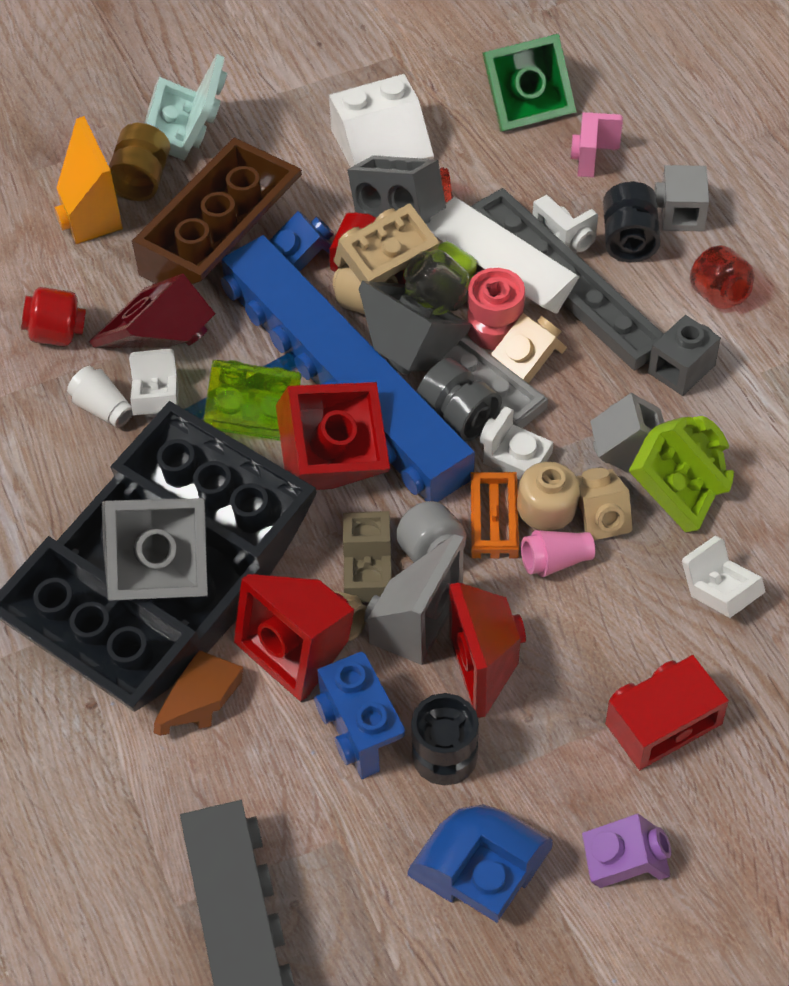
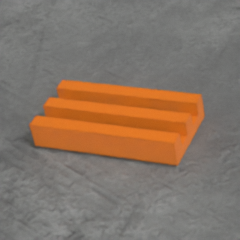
(494, 545)

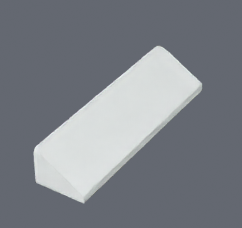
(494, 247)

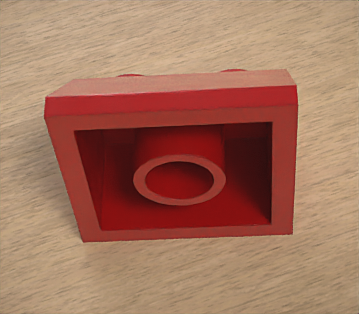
(332, 433)

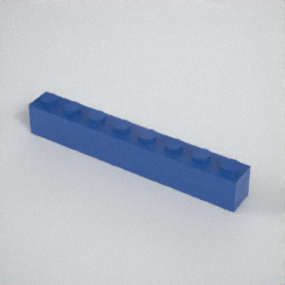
(332, 351)

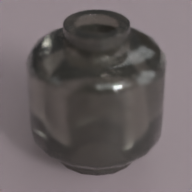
(436, 281)

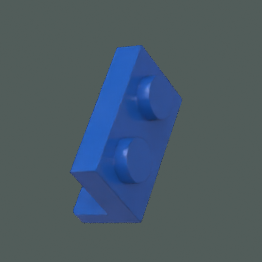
(359, 710)

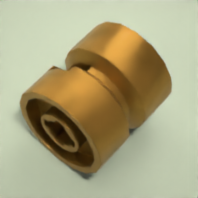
(139, 161)

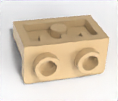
(385, 244)

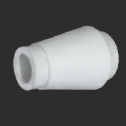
(99, 396)

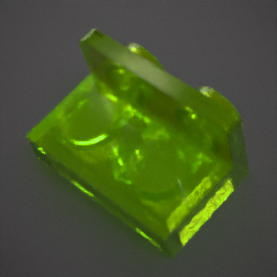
(245, 397)

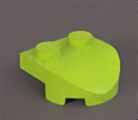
(684, 468)

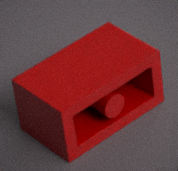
(665, 711)

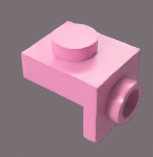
(597, 132)

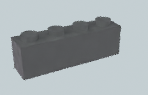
(232, 896)

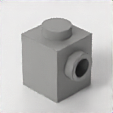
(683, 197)
(623, 429)

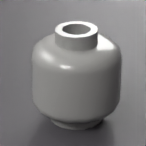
(426, 528)

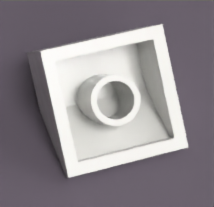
(379, 121)

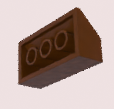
(212, 213)

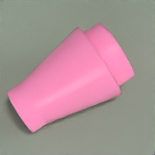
(553, 551)

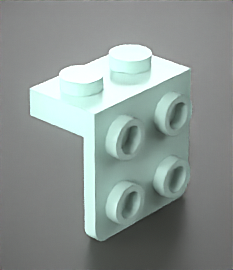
(183, 112)

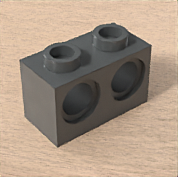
(395, 182)

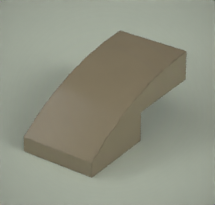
(366, 553)

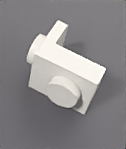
(153, 381)
(720, 581)

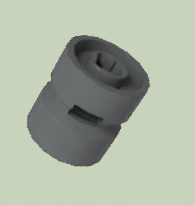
(458, 399)

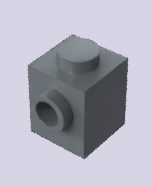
(684, 355)

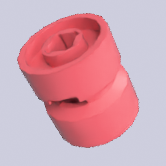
(494, 305)

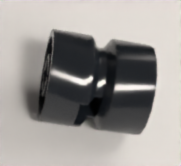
(631, 222)
(444, 739)

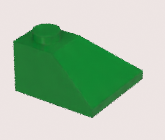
(529, 82)

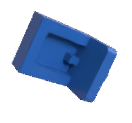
(302, 239)

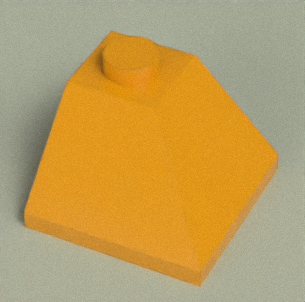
(86, 189)

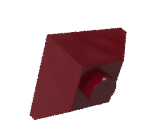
(158, 317)

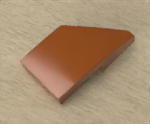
(199, 692)

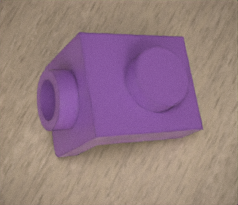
(626, 850)

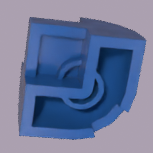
(481, 858)

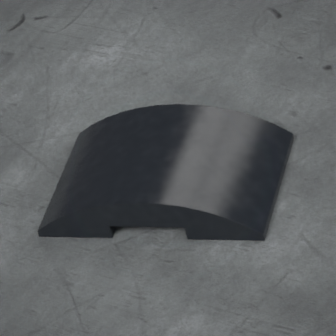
(146, 644)

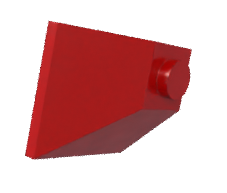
(291, 628)
(484, 642)

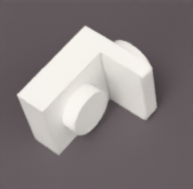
(576, 232)
(511, 447)

